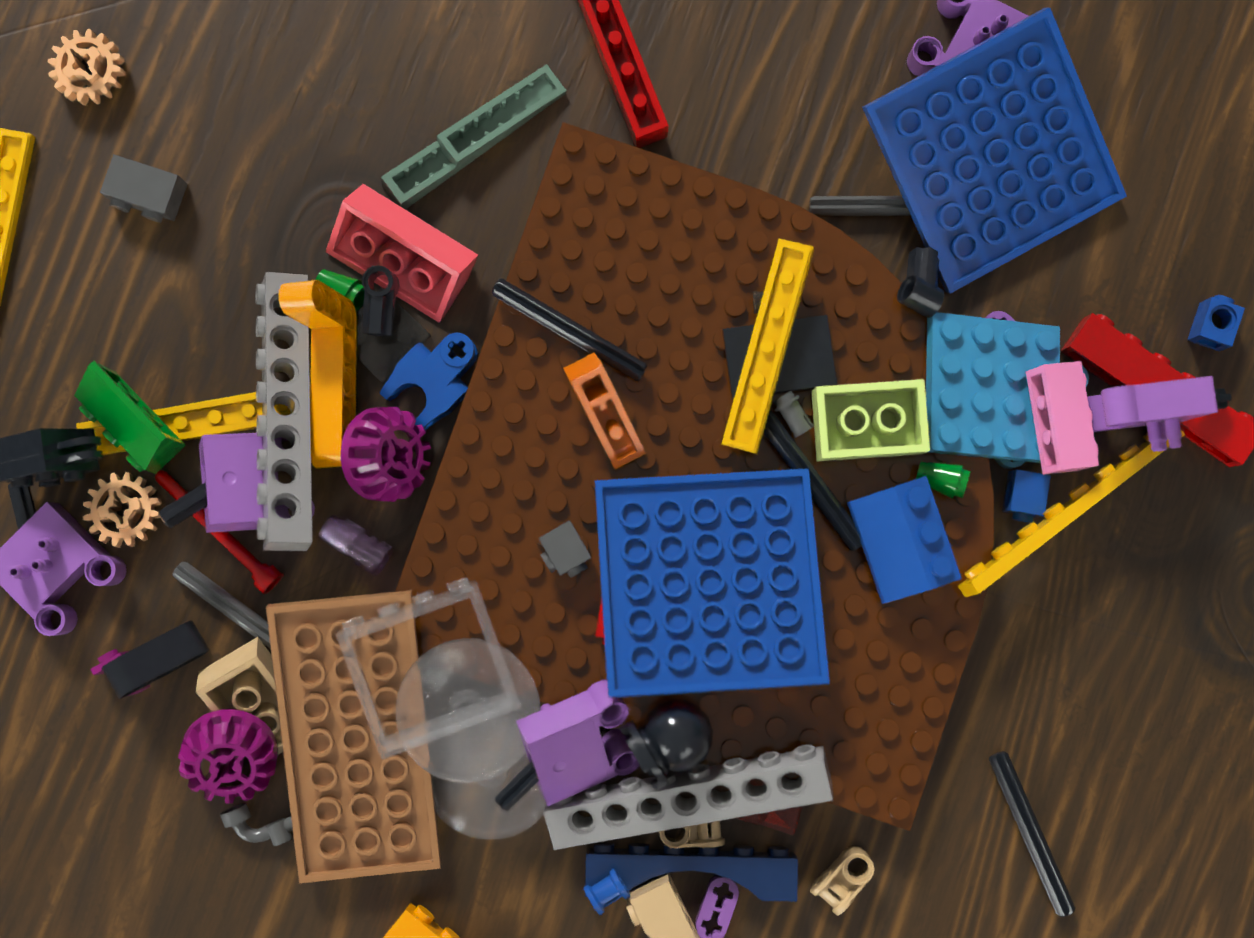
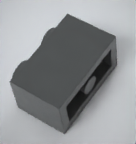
(143, 188)

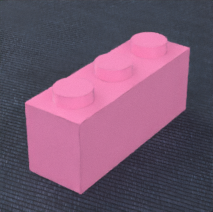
(1062, 417)

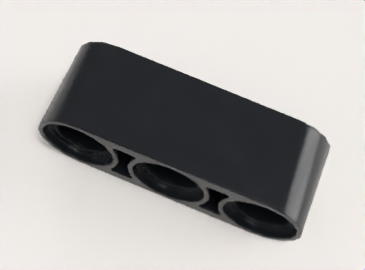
(155, 659)

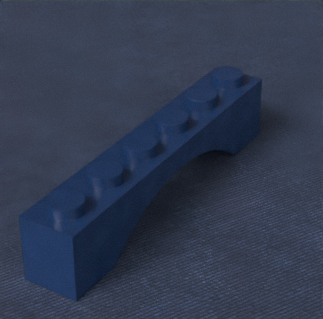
(766, 874)

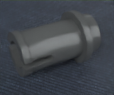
(793, 413)

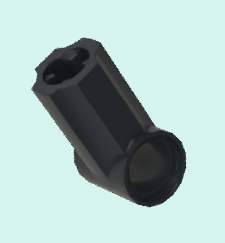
(920, 287)
(379, 306)

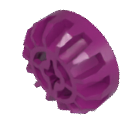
(378, 462)
(231, 737)

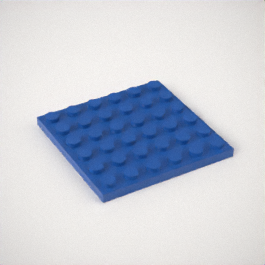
(996, 150)
(710, 583)

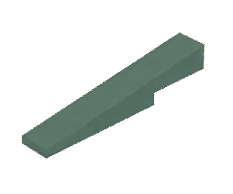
(471, 137)

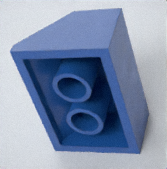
(904, 540)

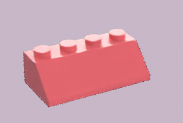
(425, 260)

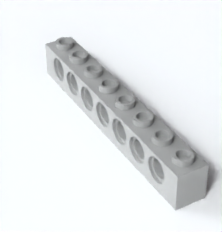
(279, 532)
(813, 786)

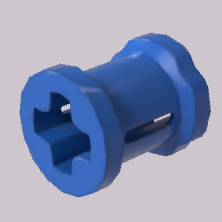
(606, 891)

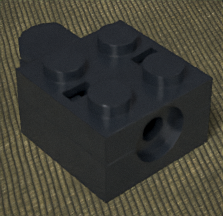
(48, 456)

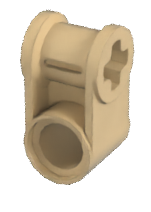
(696, 836)
(842, 881)

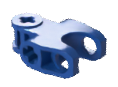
(435, 374)

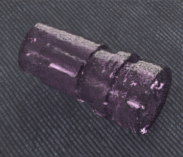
(354, 543)

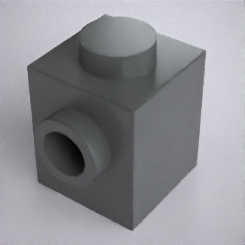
(565, 550)

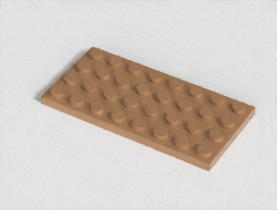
(346, 802)

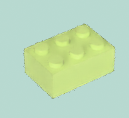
(870, 420)

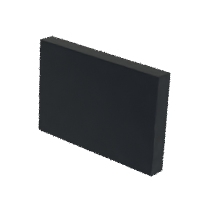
(806, 361)

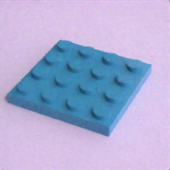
(980, 385)

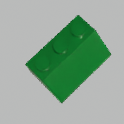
(126, 419)

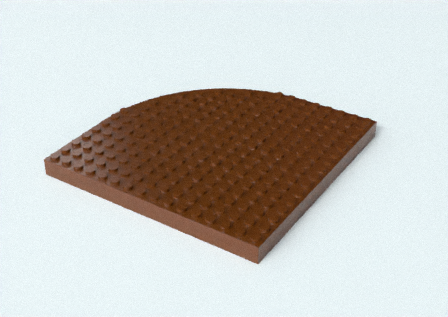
(660, 268)

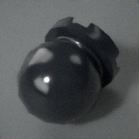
(671, 739)

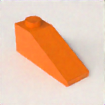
(604, 410)

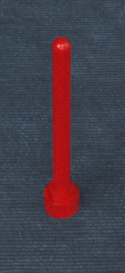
(265, 576)

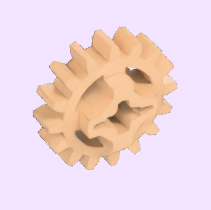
(102, 63)
(108, 512)

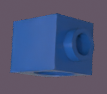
(1203, 330)
(1026, 495)

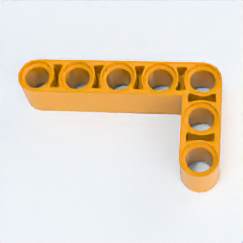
(332, 363)

